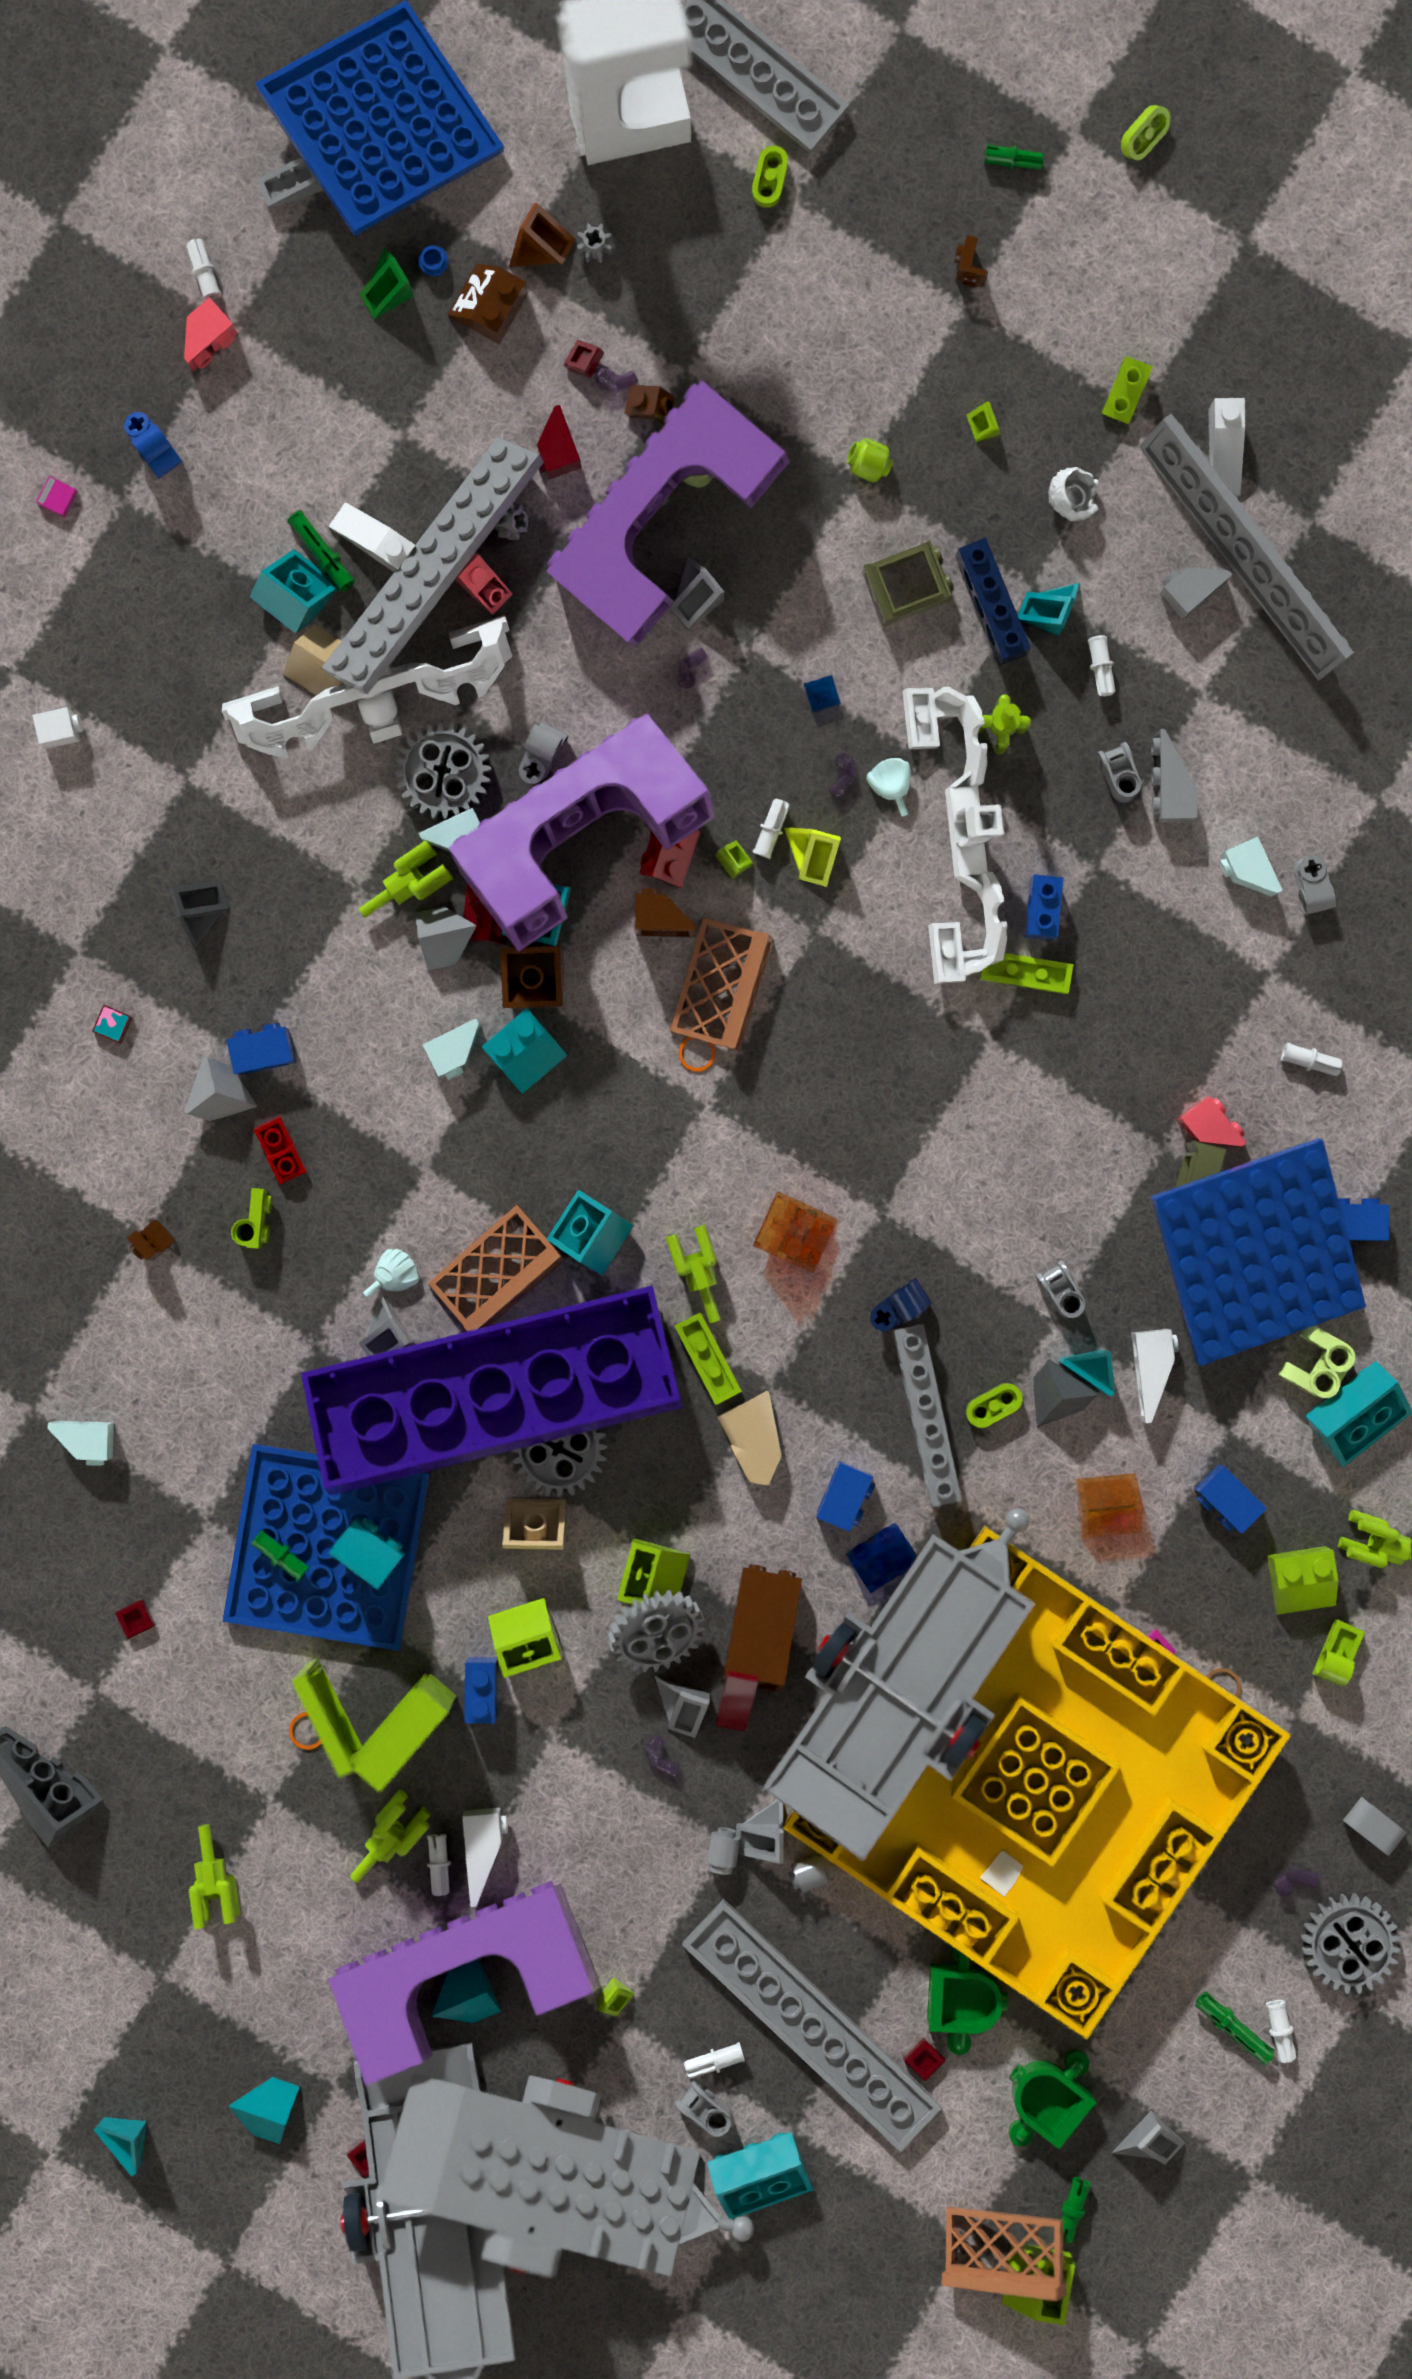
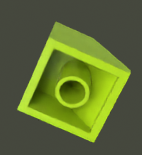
(1303, 1579)

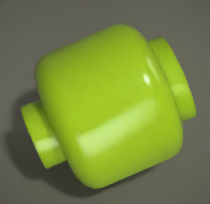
(869, 460)

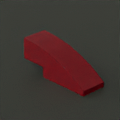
(736, 1700)

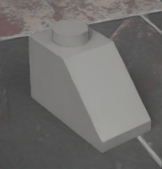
(1192, 587)

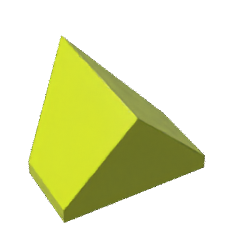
(813, 853)

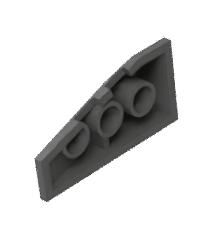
(43, 1791)

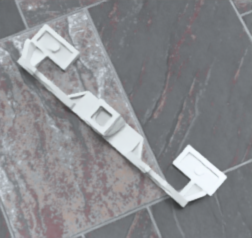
(378, 706)
(968, 828)

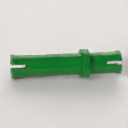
(328, 560)
(1224, 2019)

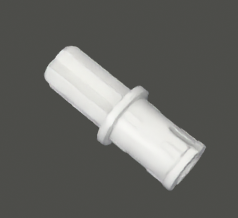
(203, 269)
(1101, 665)
(771, 828)
(1311, 1059)
(438, 1864)
(1281, 2031)
(714, 2061)

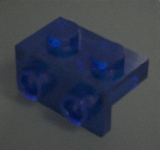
(882, 1557)

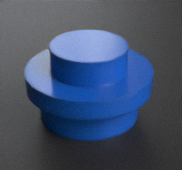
(433, 261)

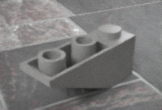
(1175, 788)

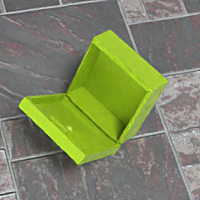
(390, 1743)

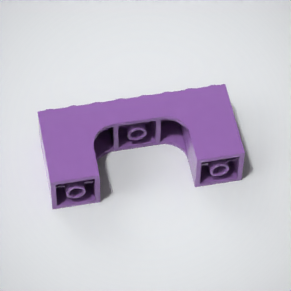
(698, 439)
(627, 772)
(382, 1994)

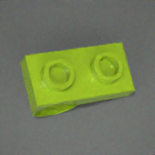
(1127, 389)
(259, 1205)
(1338, 1653)

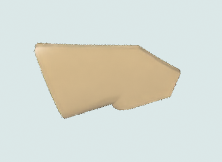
(754, 1437)

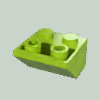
(652, 1570)
(524, 1637)
(1041, 2309)

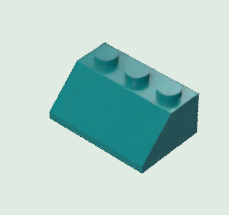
(1359, 1413)
(759, 2175)

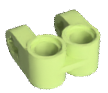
(1323, 1366)

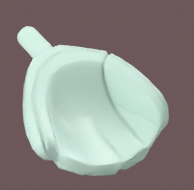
(891, 781)
(393, 1273)

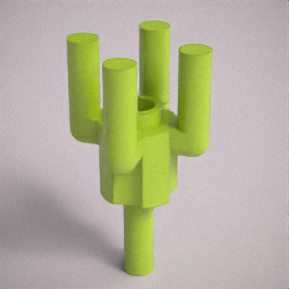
(1005, 722)
(408, 880)
(697, 1269)
(1383, 1544)
(390, 1835)
(212, 1884)

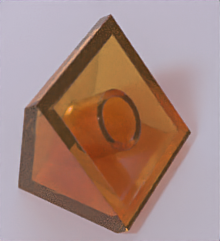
(1109, 1505)

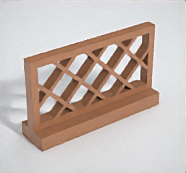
(746, 990)
(513, 1290)
(1007, 2280)

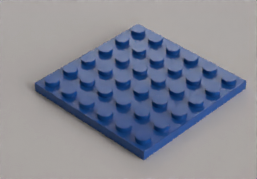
(379, 117)
(1259, 1251)
(330, 1601)

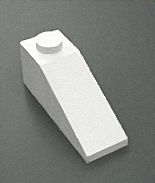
(1227, 440)
(372, 537)
(1153, 1364)
(482, 1841)

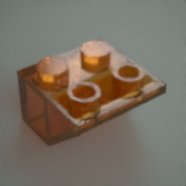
(795, 1232)

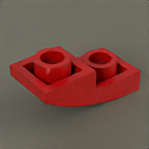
(280, 1150)

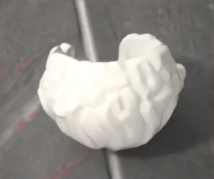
(1072, 494)

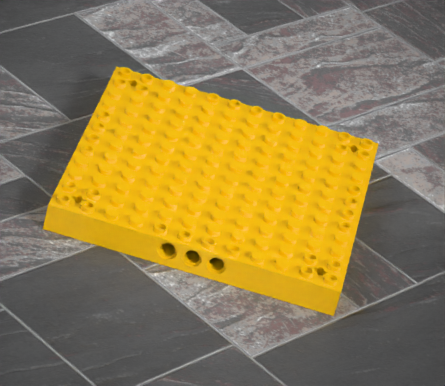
(1096, 1775)

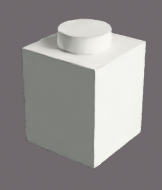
(57, 727)
(1002, 1873)

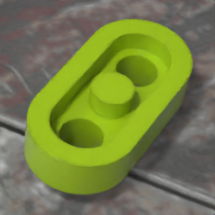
(1145, 134)
(769, 177)
(993, 1405)

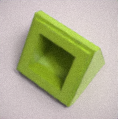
(983, 422)
(733, 859)
(613, 1998)

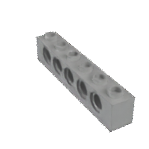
(926, 1414)

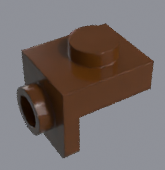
(969, 275)
(649, 403)
(150, 1241)

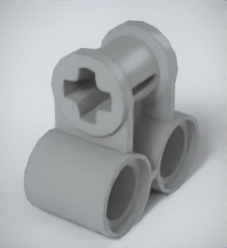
(541, 748)

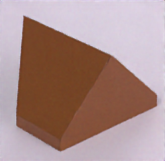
(541, 240)

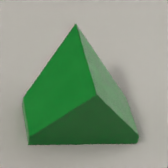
(386, 287)

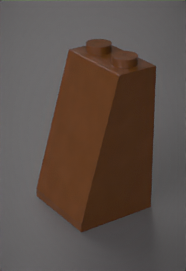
(763, 1626)

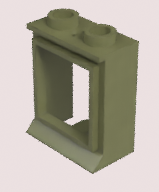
(881, 595)
(1200, 1162)

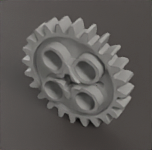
(417, 767)
(547, 1473)
(656, 1631)
(1371, 1926)

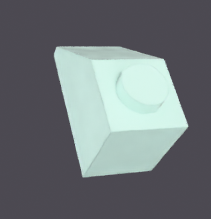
(448, 831)
(1250, 867)
(453, 1049)
(85, 1439)

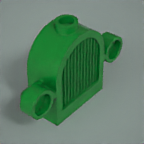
(962, 2001)
(1049, 2099)

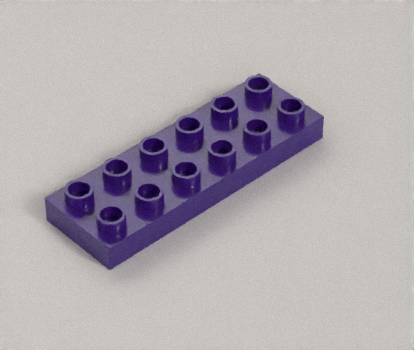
(490, 1390)

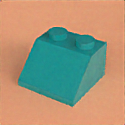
(293, 590)
(524, 1050)
(590, 1232)
(368, 1552)

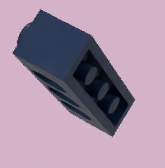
(992, 601)

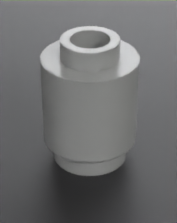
(723, 1851)
(810, 1873)

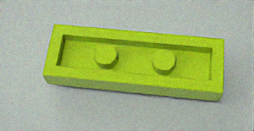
(1030, 973)
(708, 1358)

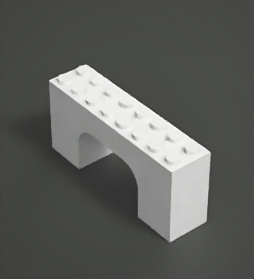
(625, 75)

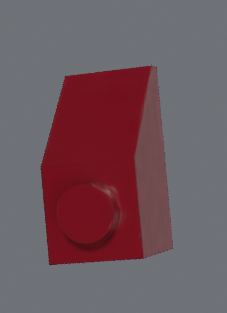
(557, 447)

